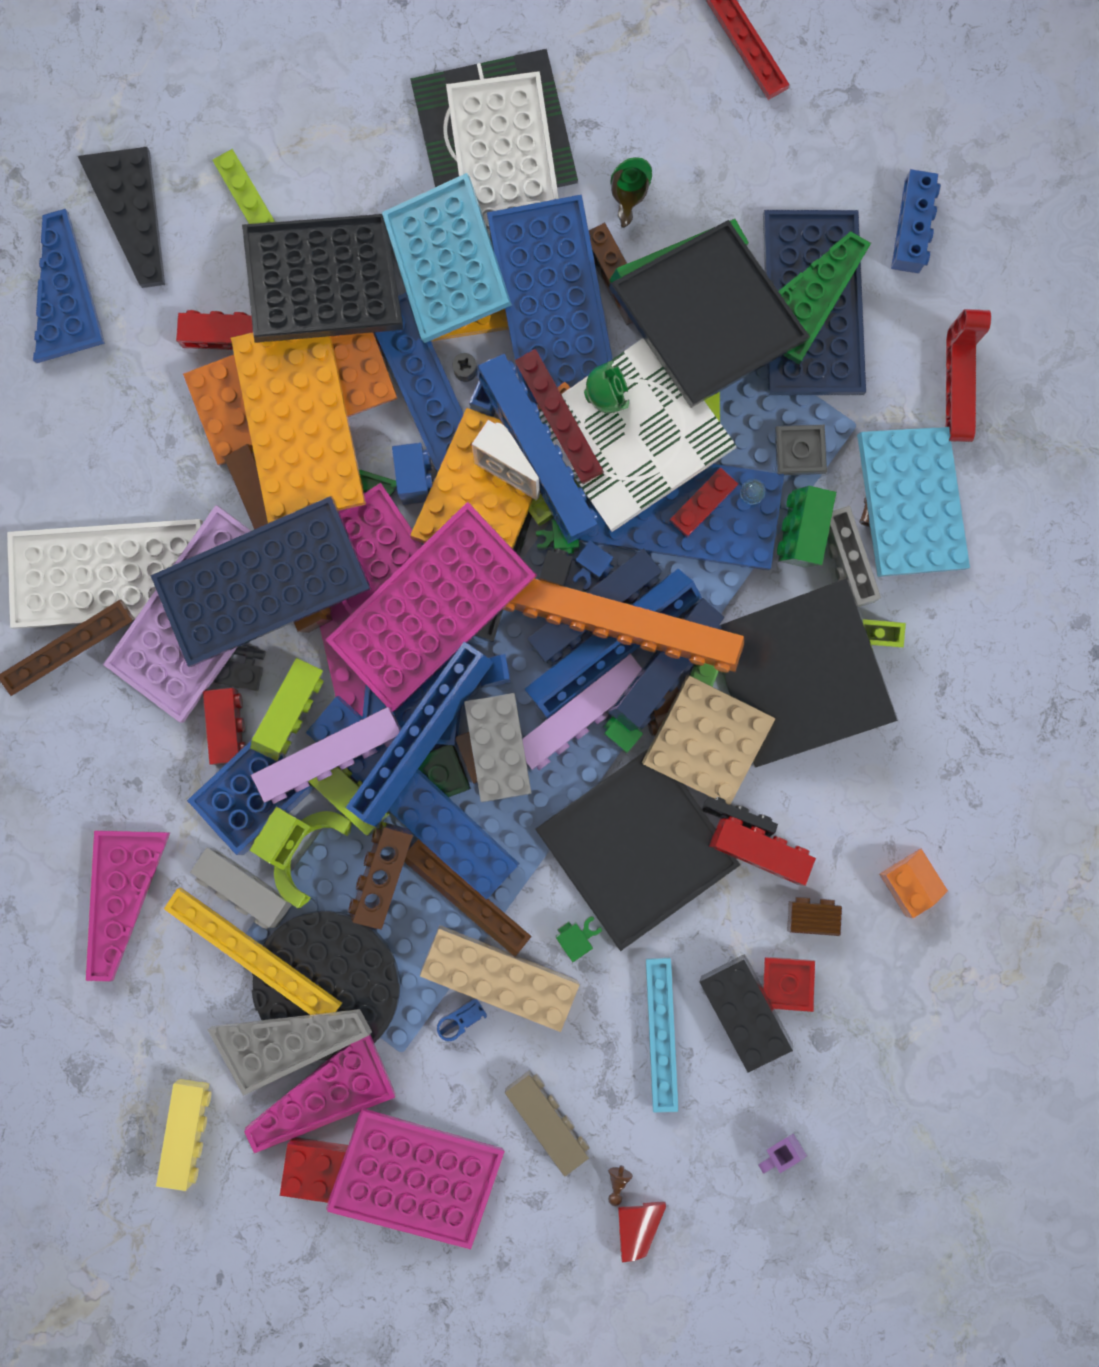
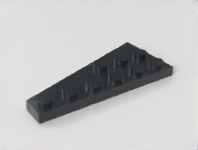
(128, 199)

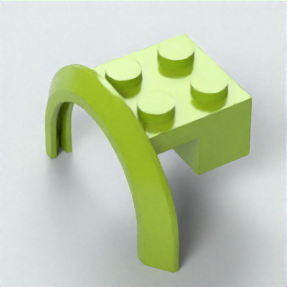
(281, 839)

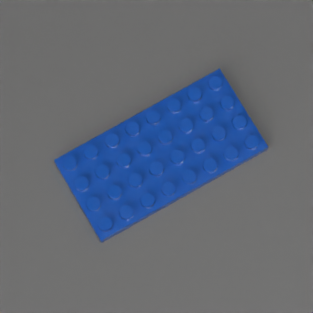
(551, 287)
(730, 535)

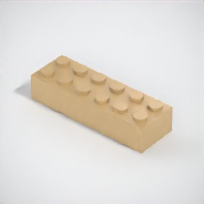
(499, 978)

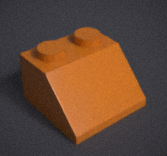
(914, 884)

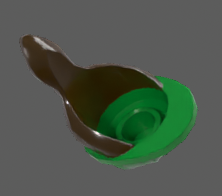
(630, 186)

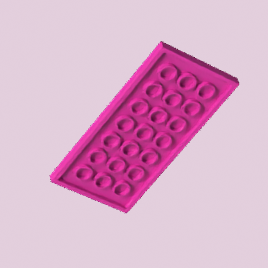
(431, 607)

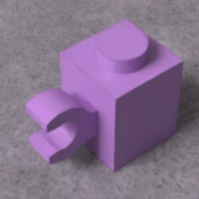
(783, 1155)

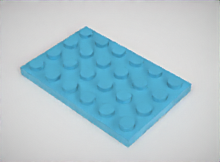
(446, 258)
(913, 501)

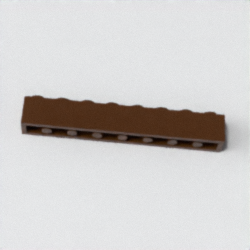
(245, 476)

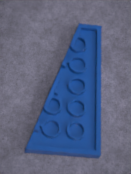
(64, 300)

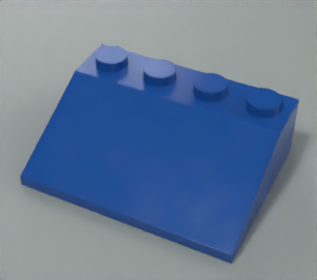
(234, 804)

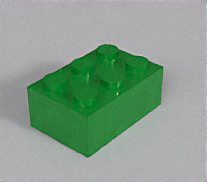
(806, 526)

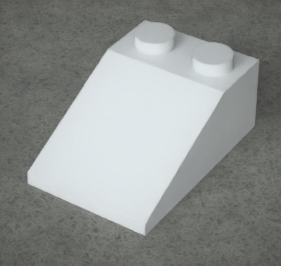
(501, 456)

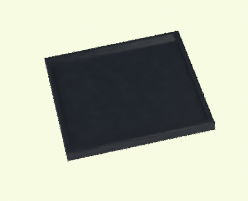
(709, 313)
(809, 671)
(636, 849)

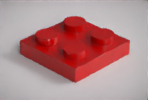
(790, 983)

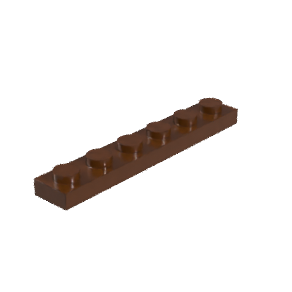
(66, 647)
(466, 898)

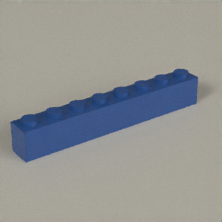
(533, 438)
(600, 655)
(419, 735)

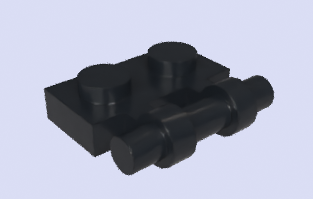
(240, 674)

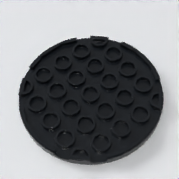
(341, 959)

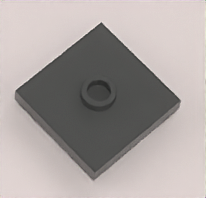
(801, 449)

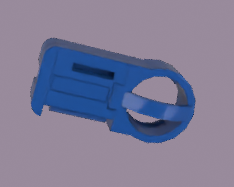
(463, 1016)

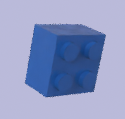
(411, 472)

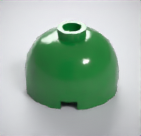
(606, 388)

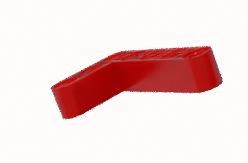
(961, 372)

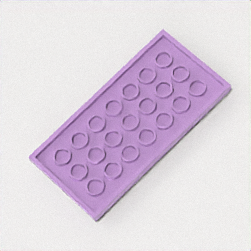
(149, 651)

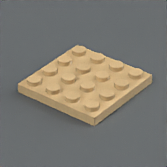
(708, 740)

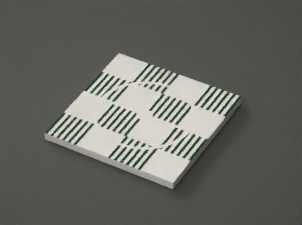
(646, 446)

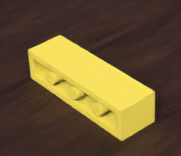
(183, 1135)

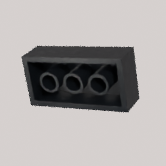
(746, 1013)

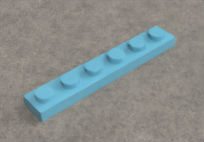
(661, 1035)

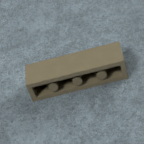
(547, 1123)

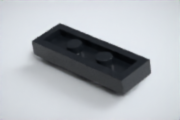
(719, 808)

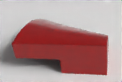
(638, 1229)

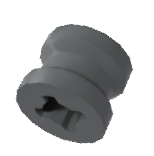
(466, 372)

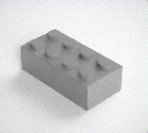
(497, 747)

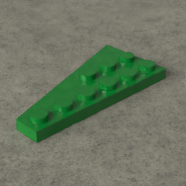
(818, 288)

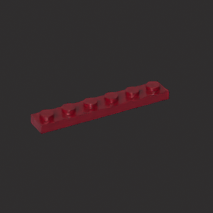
(559, 416)

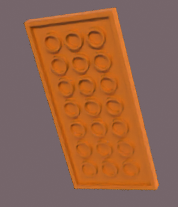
(221, 404)

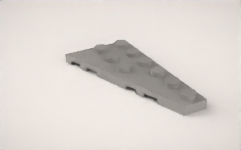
(275, 1047)

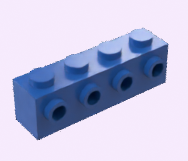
(915, 221)

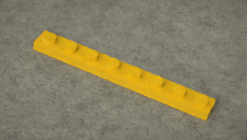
(250, 954)

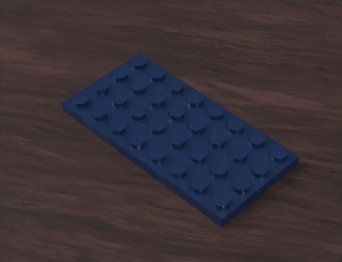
(837, 354)
(260, 581)

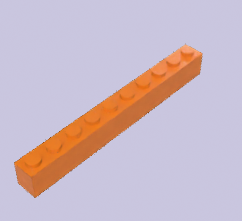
(629, 624)

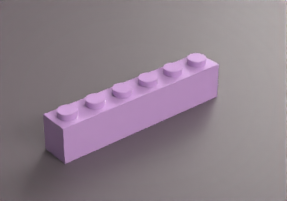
(578, 714)
(326, 755)

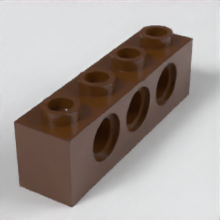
(607, 258)
(375, 912)

